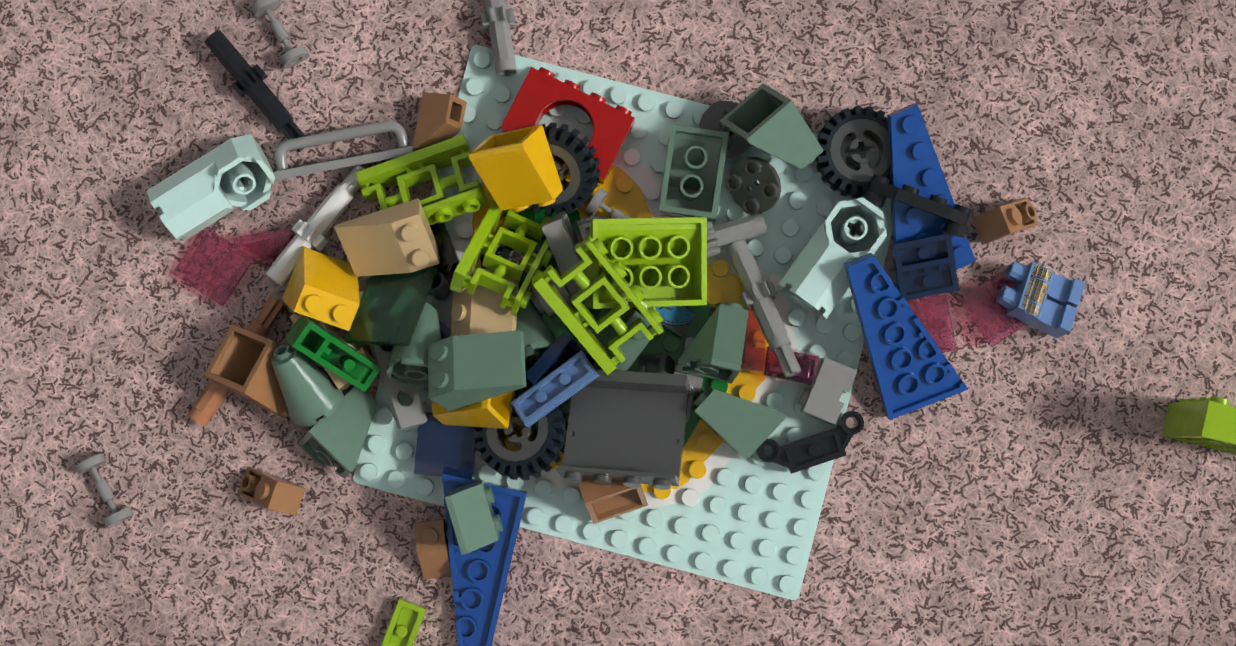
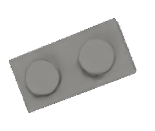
(823, 398)

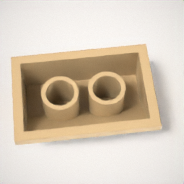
(481, 311)

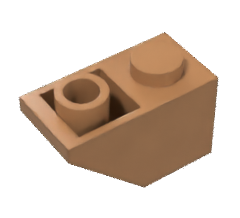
(438, 119)
(1005, 221)
(271, 491)

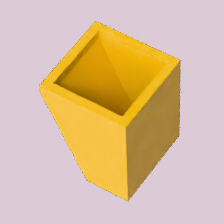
(518, 168)
(323, 289)
(487, 413)

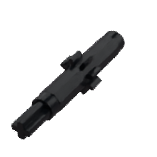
(251, 82)

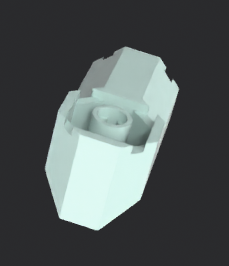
(213, 186)
(818, 274)

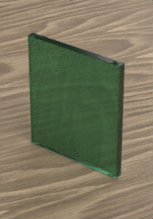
(391, 308)

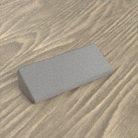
(562, 244)

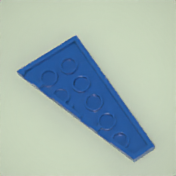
(917, 166)
(901, 351)
(483, 573)

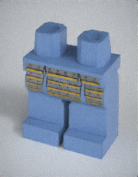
(1041, 298)

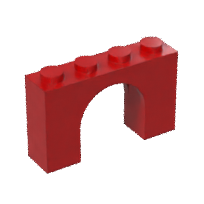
(543, 92)

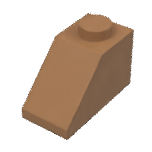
(433, 548)

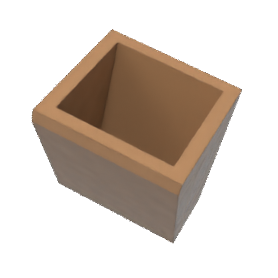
(246, 369)
(610, 500)

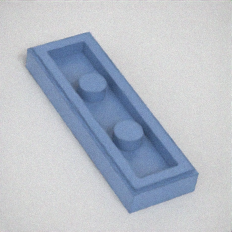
(554, 389)

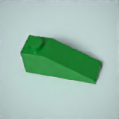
(332, 353)

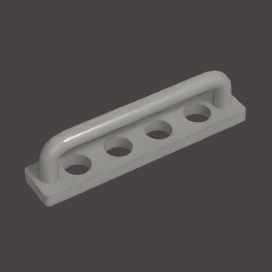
(284, 171)
(404, 416)

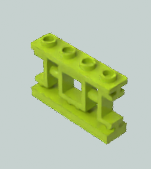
(421, 167)
(486, 243)
(580, 318)

